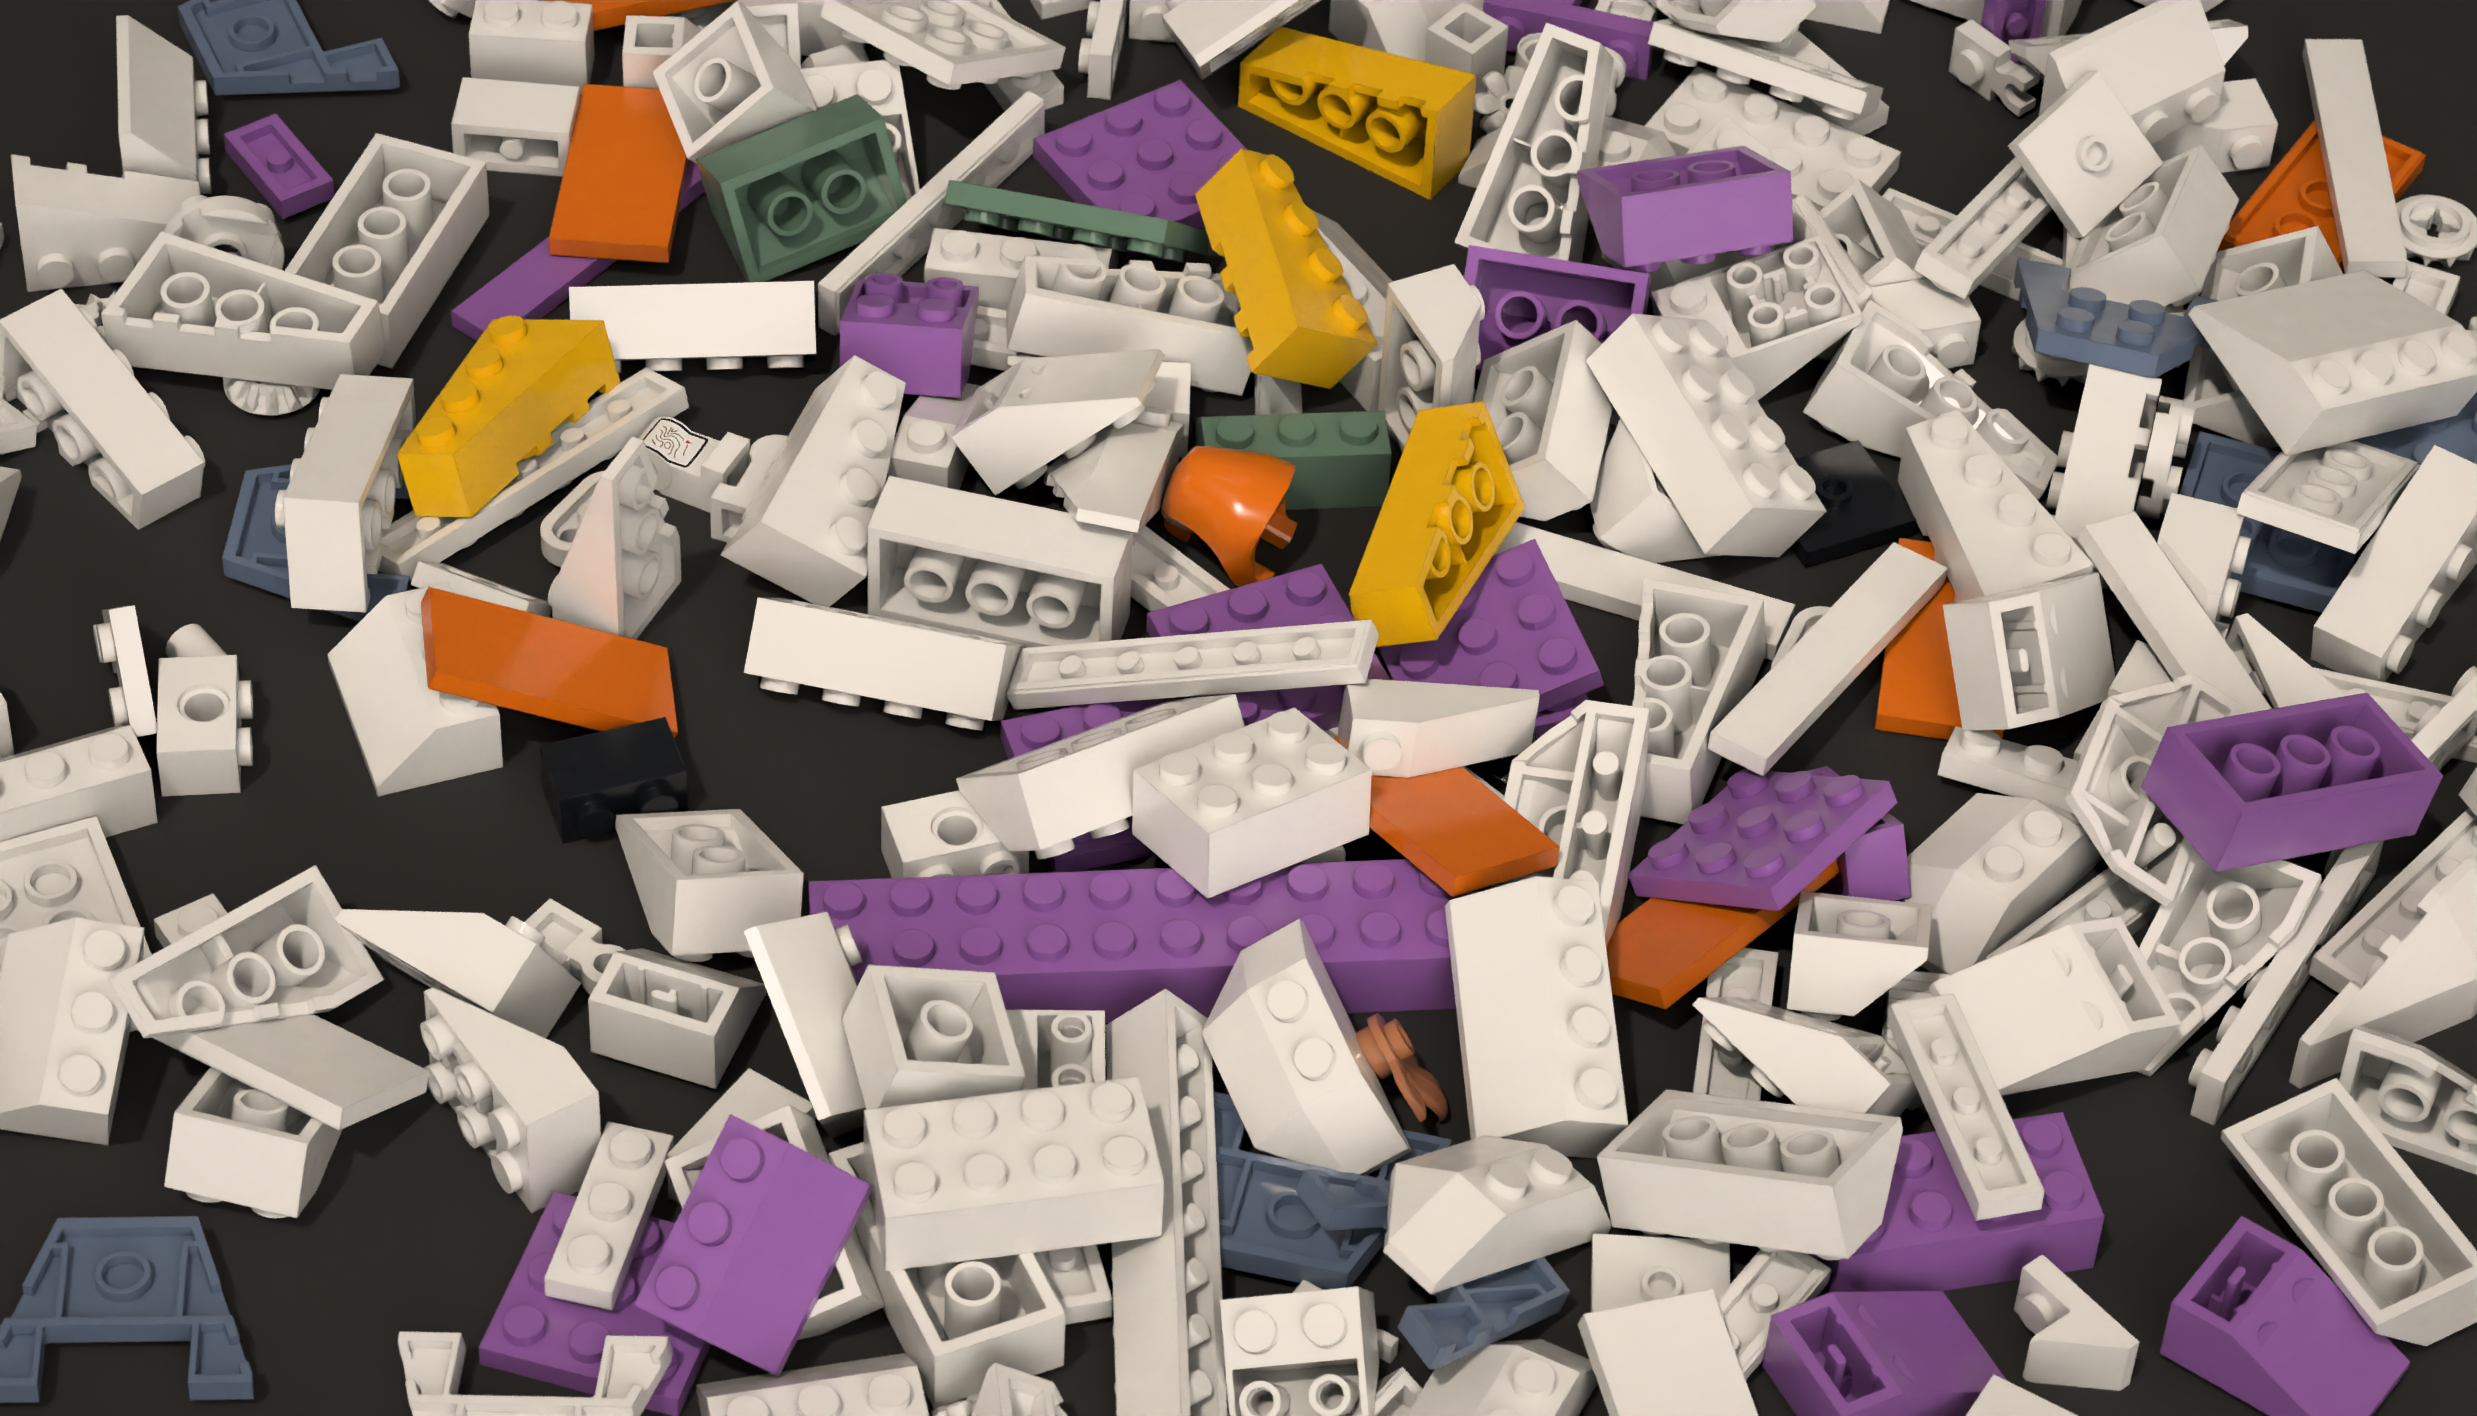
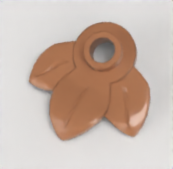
(1391, 1053)

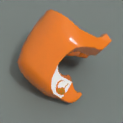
(1230, 504)

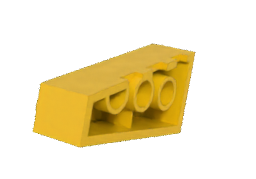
(1364, 105)
(1283, 274)
(502, 410)
(1437, 525)

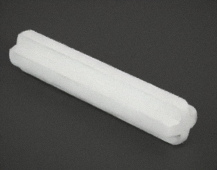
(1810, 223)

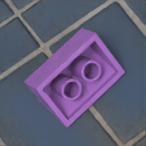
(1688, 207)
(1538, 294)
(754, 1245)

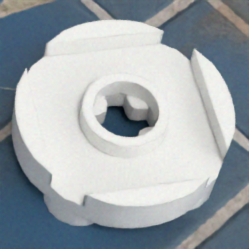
(230, 222)
(2168, 439)

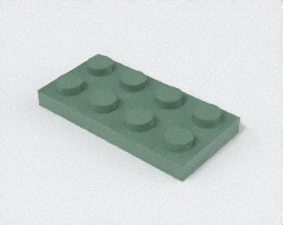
(1076, 222)

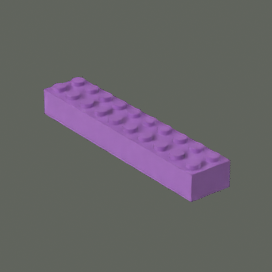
(1132, 932)

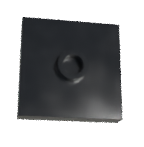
(1858, 502)

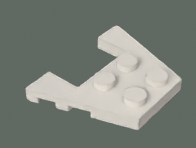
(625, 1382)

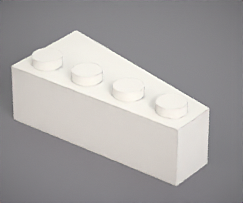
(1554, 128)
(1085, 309)
(239, 319)
(97, 409)
(824, 487)
(345, 491)
(1980, 512)
(2403, 572)
(1691, 670)

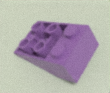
(2278, 1331)
(1876, 1356)

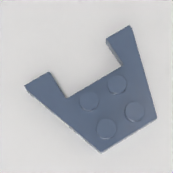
(274, 50)
(2102, 331)
(258, 548)
(1270, 1227)
(125, 1285)
(1464, 1315)

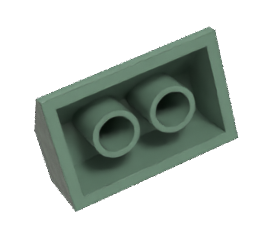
(803, 188)
(1337, 455)

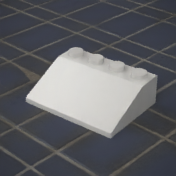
(2341, 359)

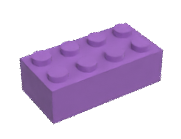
(2291, 781)
(1938, 1245)

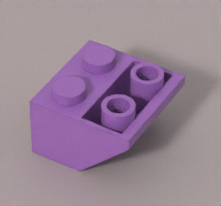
(913, 331)

